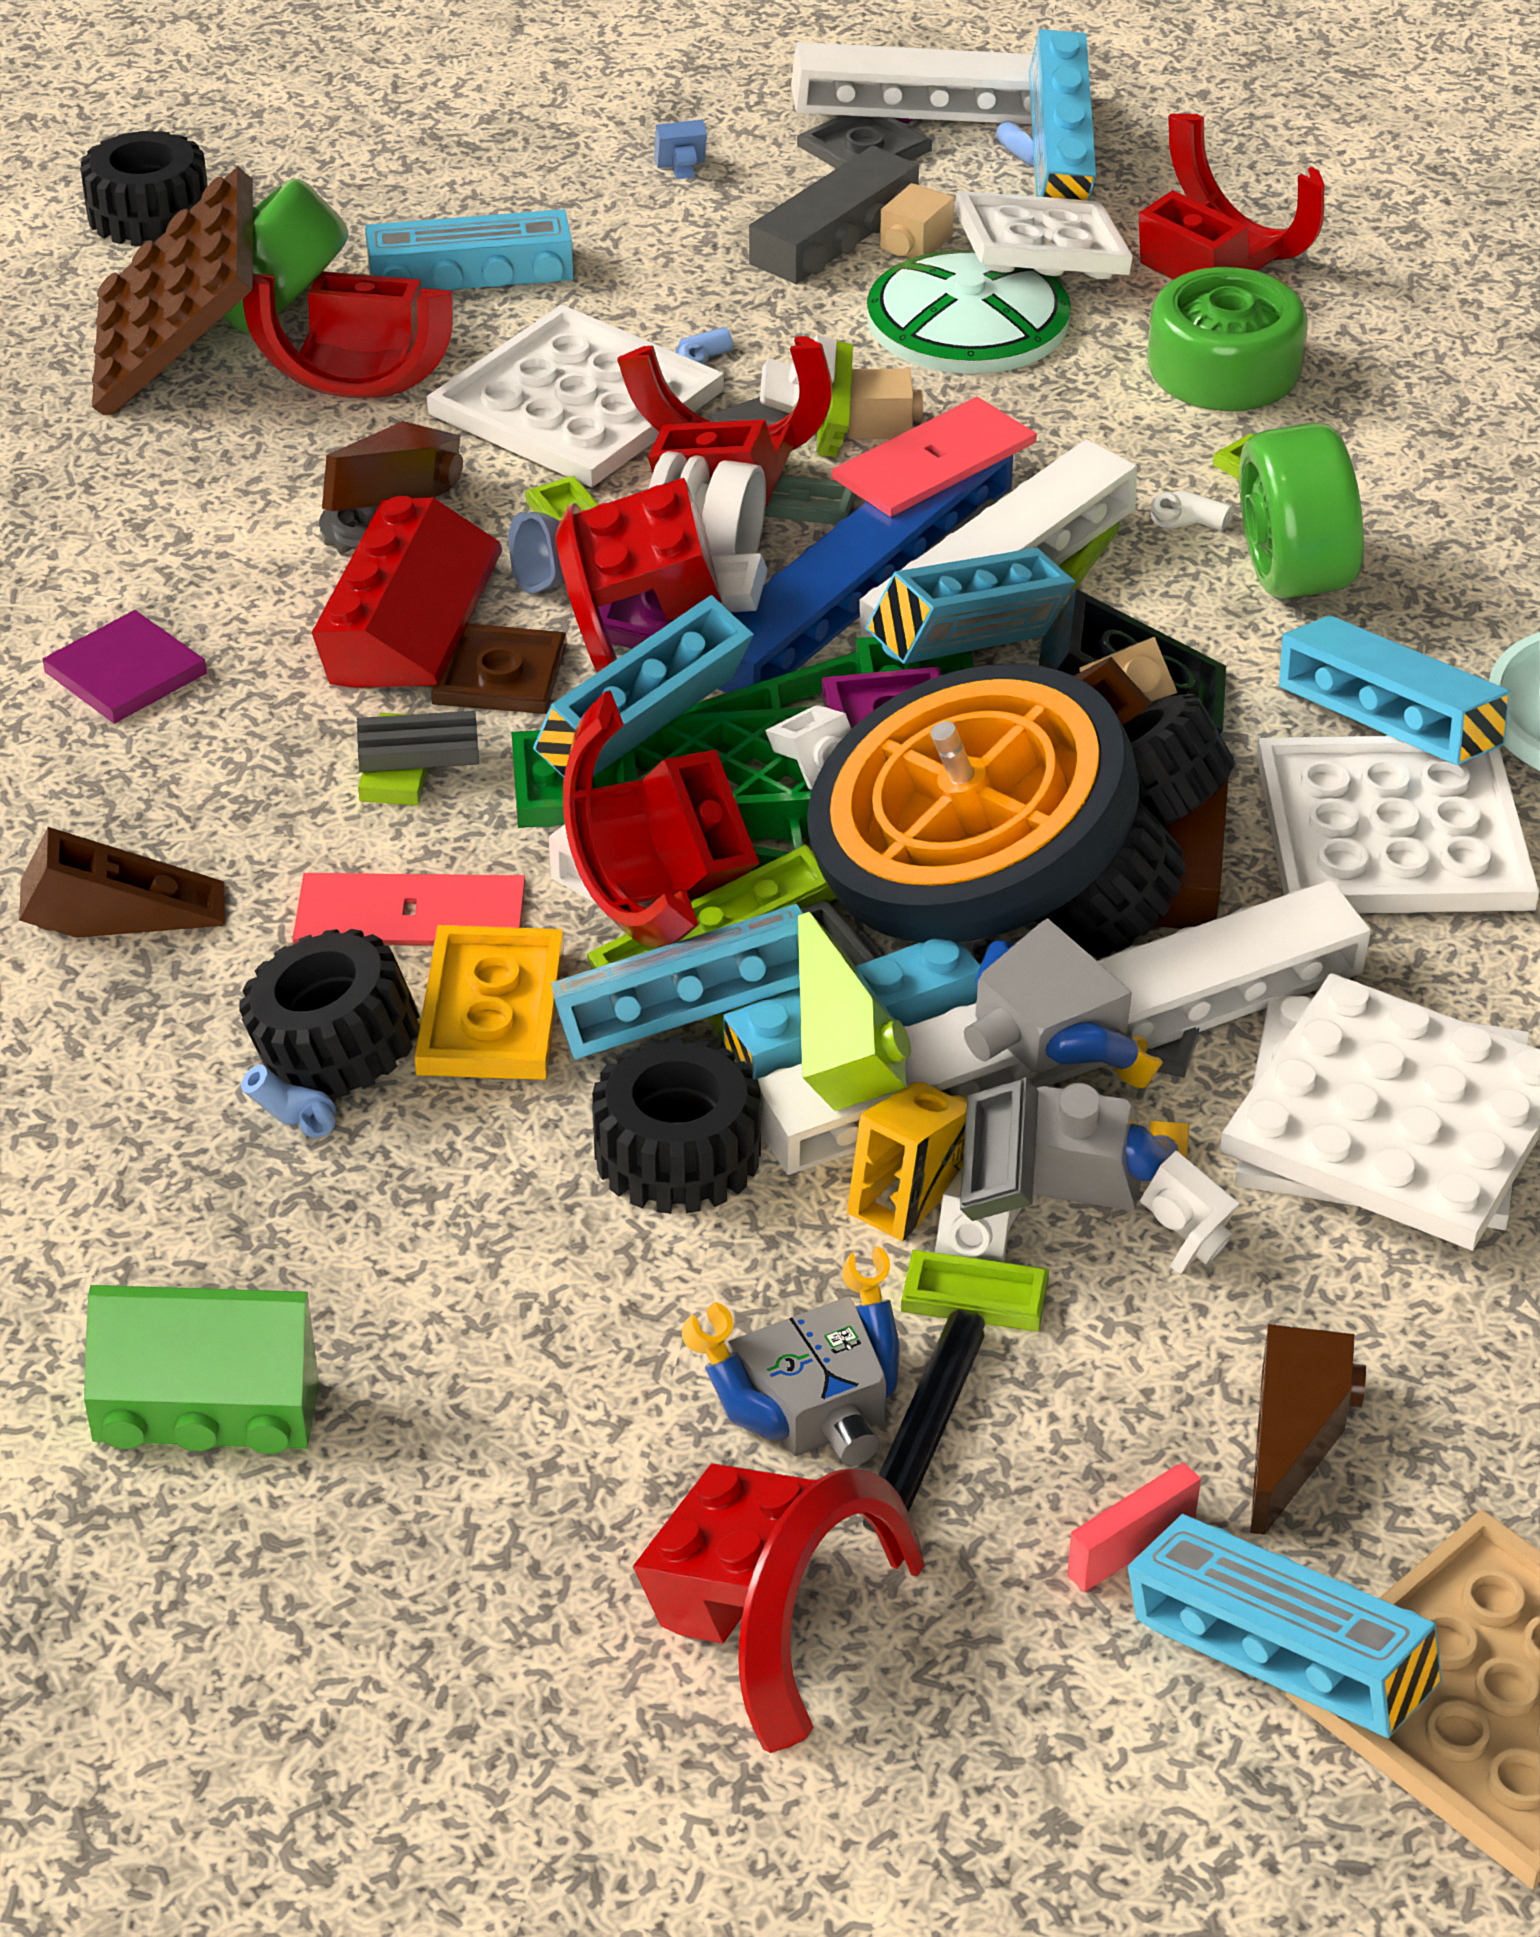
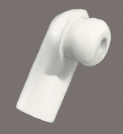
(1186, 508)

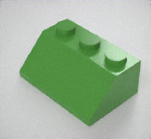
(200, 1367)

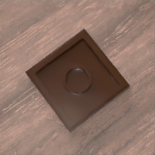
(502, 669)

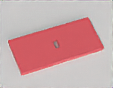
(933, 456)
(378, 902)

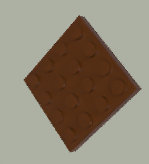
(173, 291)

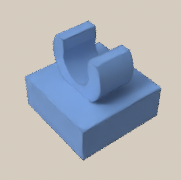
(680, 146)

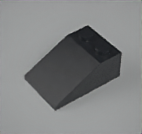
(1094, 630)

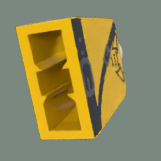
(908, 1137)

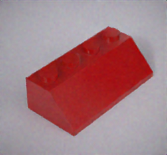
(404, 596)

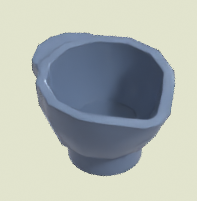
(535, 552)

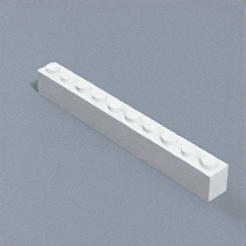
(1176, 984)

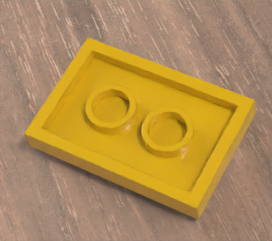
(489, 1002)

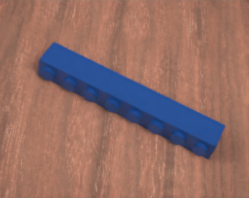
(822, 587)

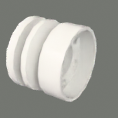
(728, 503)

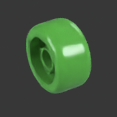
(294, 241)
(1227, 338)
(1301, 510)

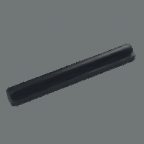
(932, 1405)

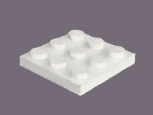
(1042, 234)

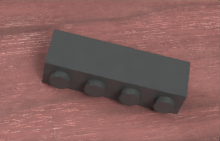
(829, 215)

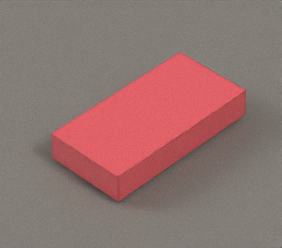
(1130, 1526)

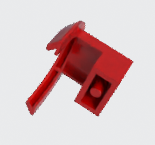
(1205, 228)
(363, 336)
(730, 440)
(632, 548)
(651, 839)
(740, 1555)

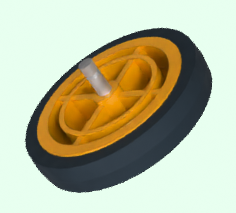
(974, 803)

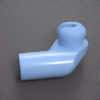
(1016, 141)
(706, 345)
(290, 1103)

